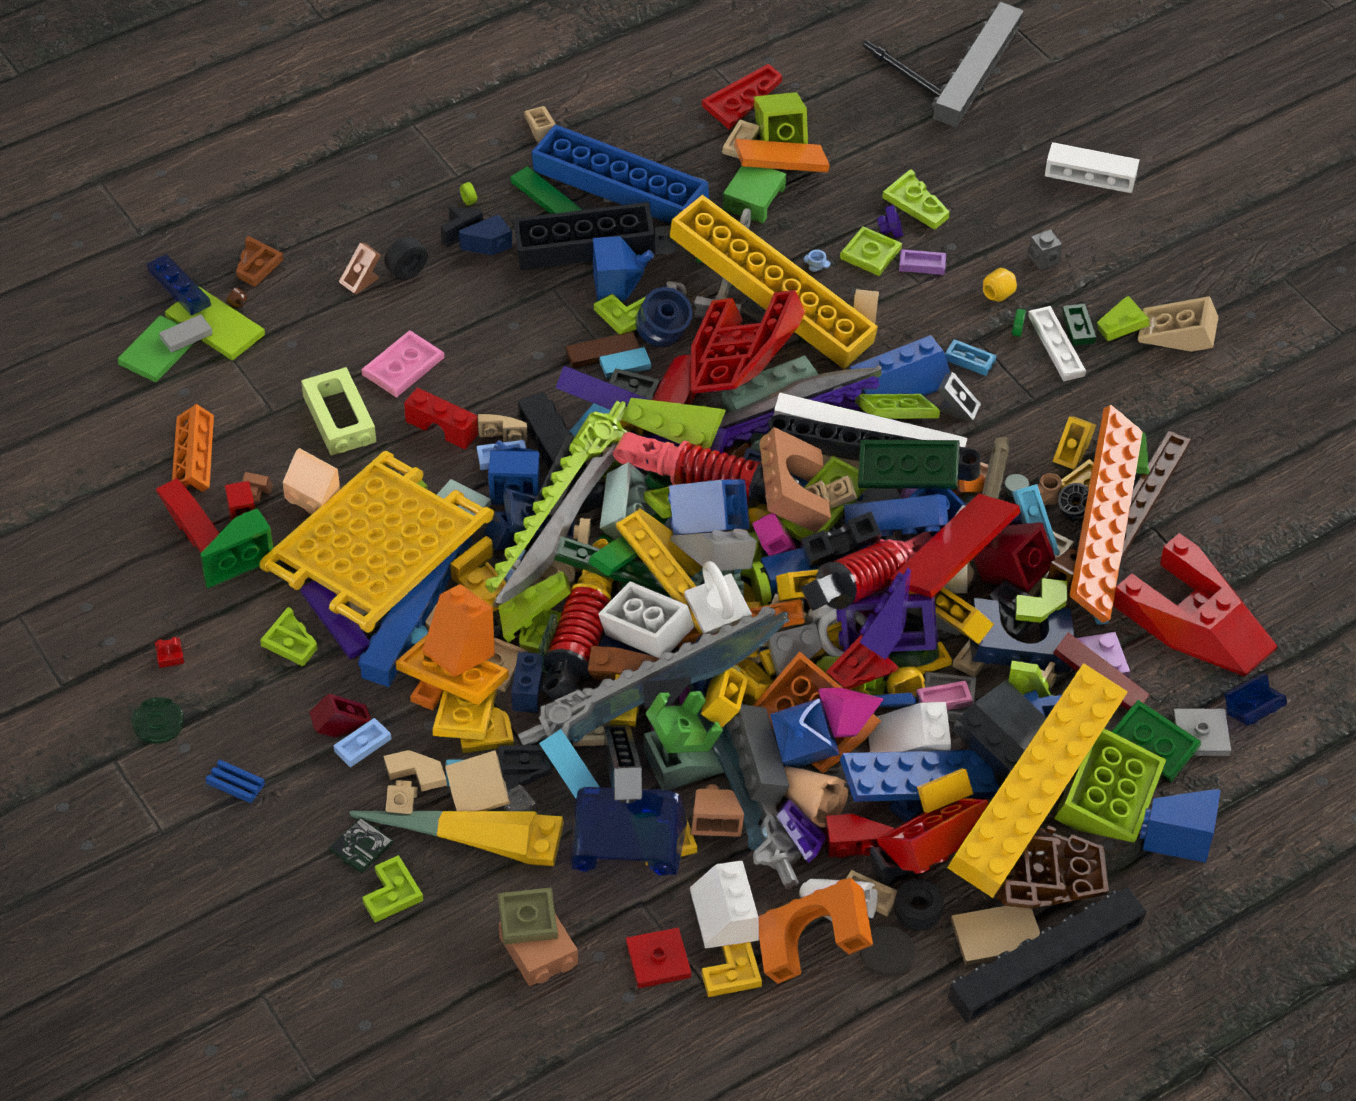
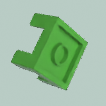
(680, 726)

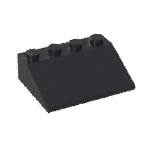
(1000, 727)

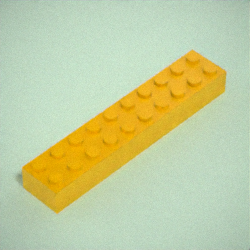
(762, 270)
(1037, 780)

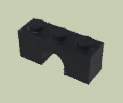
(831, 545)

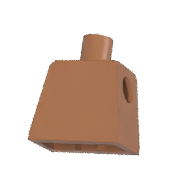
(716, 813)

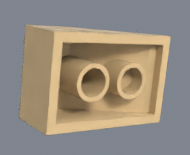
(1181, 325)

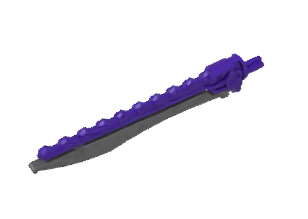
(822, 388)

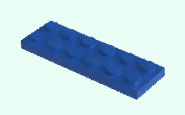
(898, 774)

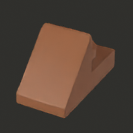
(359, 271)

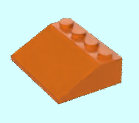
(799, 685)

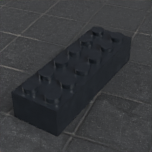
(569, 235)

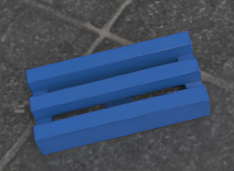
(237, 778)

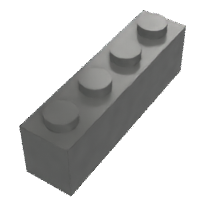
(758, 754)

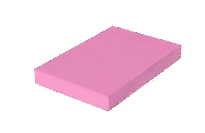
(403, 363)

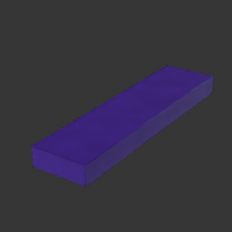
(344, 630)

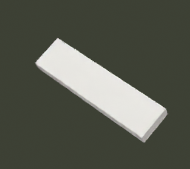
(1057, 343)

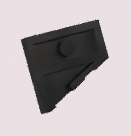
(523, 764)

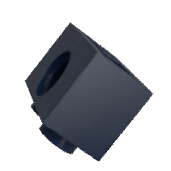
(527, 682)

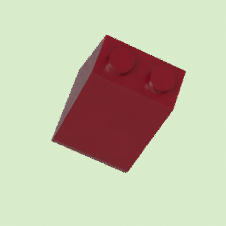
(1016, 555)

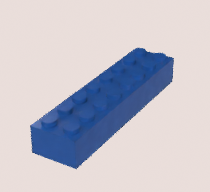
(615, 173)

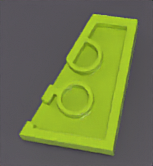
(915, 200)
(529, 603)

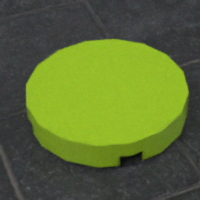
(760, 584)

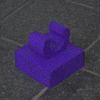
(890, 222)

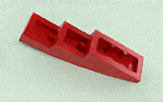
(187, 514)

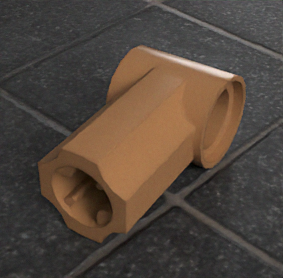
(1050, 488)

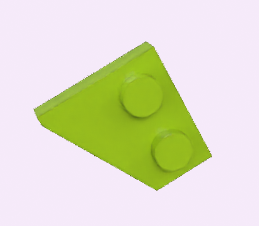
(1122, 320)
(290, 639)
(1027, 678)

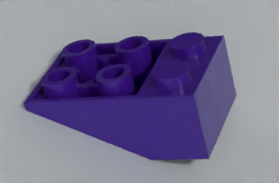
(885, 628)

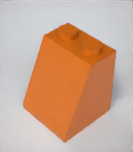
(460, 631)

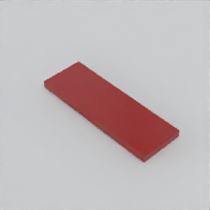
(957, 544)

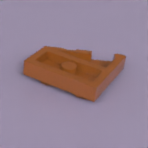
(257, 261)

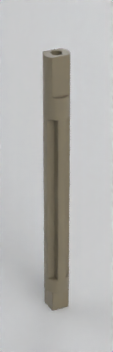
(996, 468)

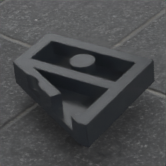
(1006, 597)

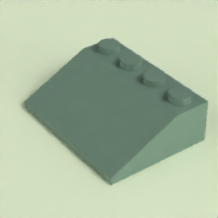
(766, 384)

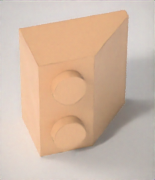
(310, 481)

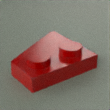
(859, 666)

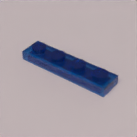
(179, 284)

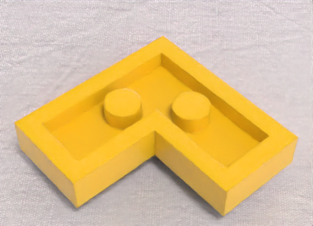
(737, 975)

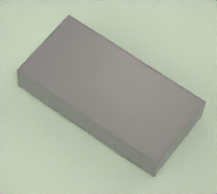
(185, 333)

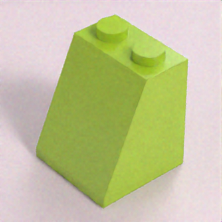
(781, 118)

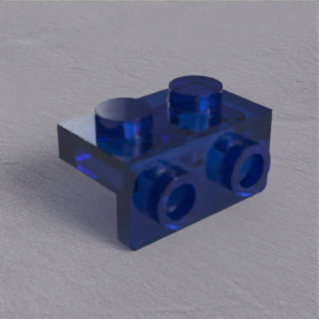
(1253, 700)

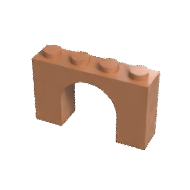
(784, 496)

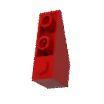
(852, 835)

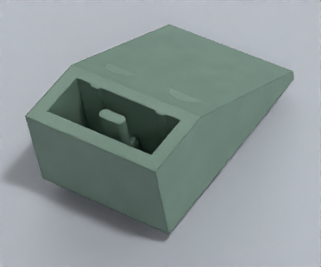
(678, 768)

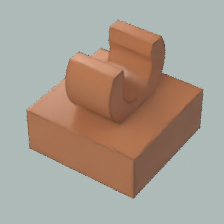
(259, 485)

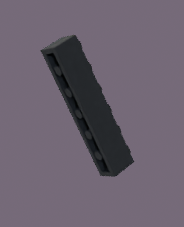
(547, 434)
(622, 763)

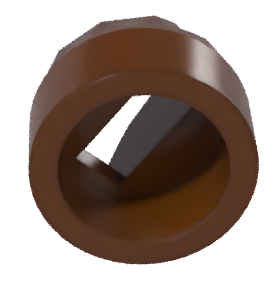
(236, 297)

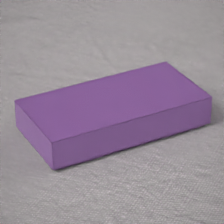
(922, 262)

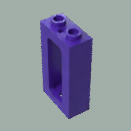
(909, 640)

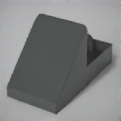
(958, 399)

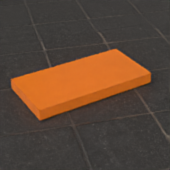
(781, 155)

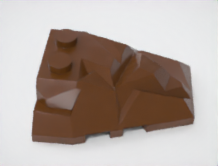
(1055, 872)

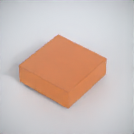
(426, 695)

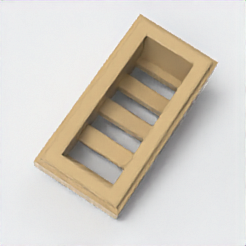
(541, 125)

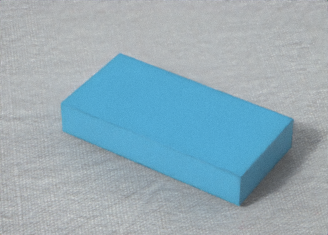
(631, 361)

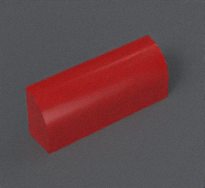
(676, 382)

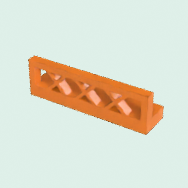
(196, 447)

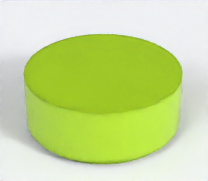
(468, 193)

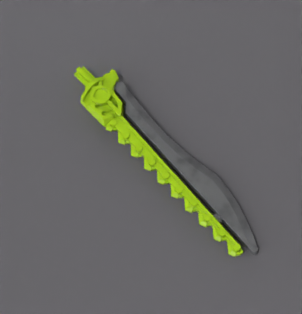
(593, 437)

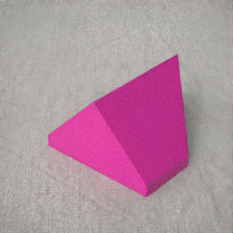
(847, 710)

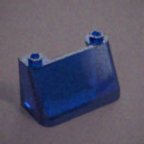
(636, 831)

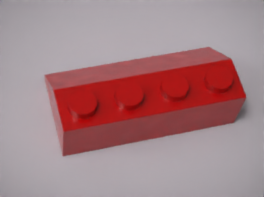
(932, 835)

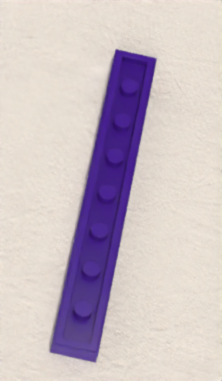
(606, 395)

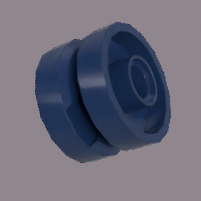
(663, 317)

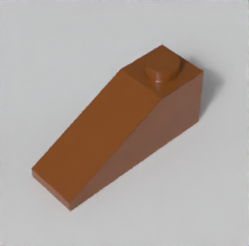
(609, 661)

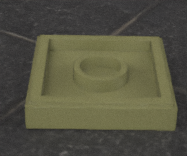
(527, 916)

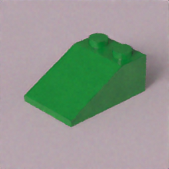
(237, 548)

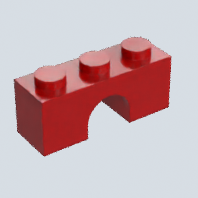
(457, 423)

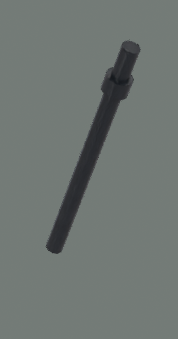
(883, 55)

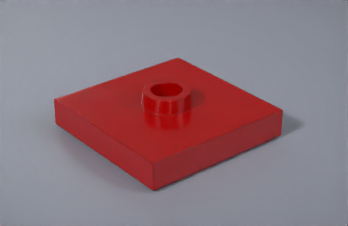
(658, 957)

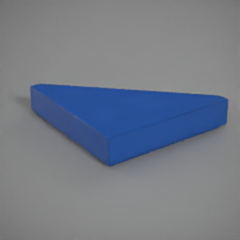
(898, 700)

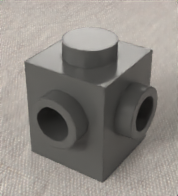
(1045, 249)

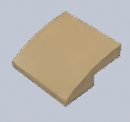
(477, 783)

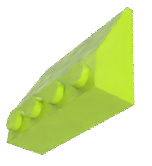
(1111, 789)

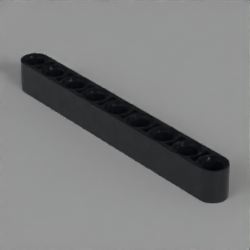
(845, 441)

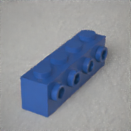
(903, 514)

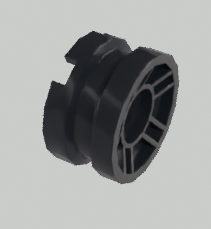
(1071, 493)

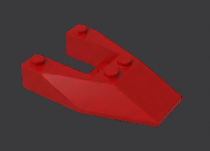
(732, 353)
(1206, 624)

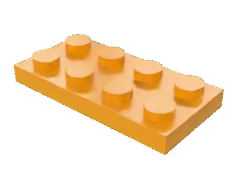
(471, 685)

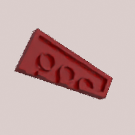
(737, 99)

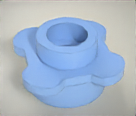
(816, 260)

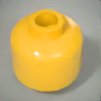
(999, 285)

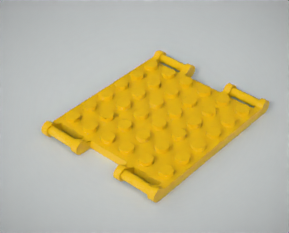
(376, 539)

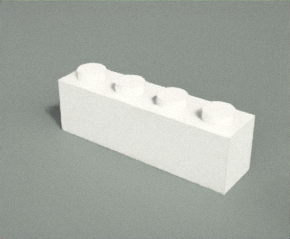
(1091, 167)

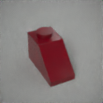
(338, 716)

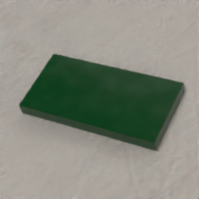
(909, 464)

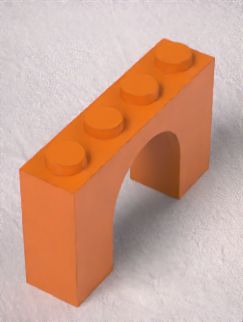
(783, 926)

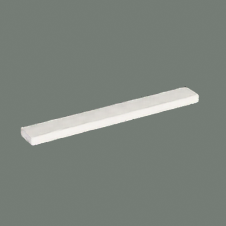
(823, 412)

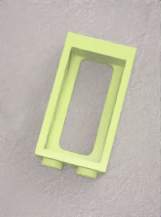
(337, 439)

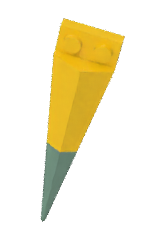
(512, 834)

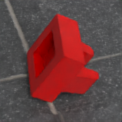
(169, 652)

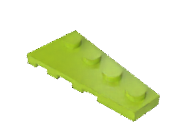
(675, 420)

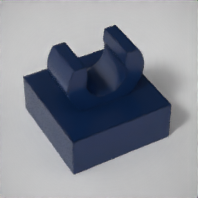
(906, 809)

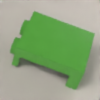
(753, 190)

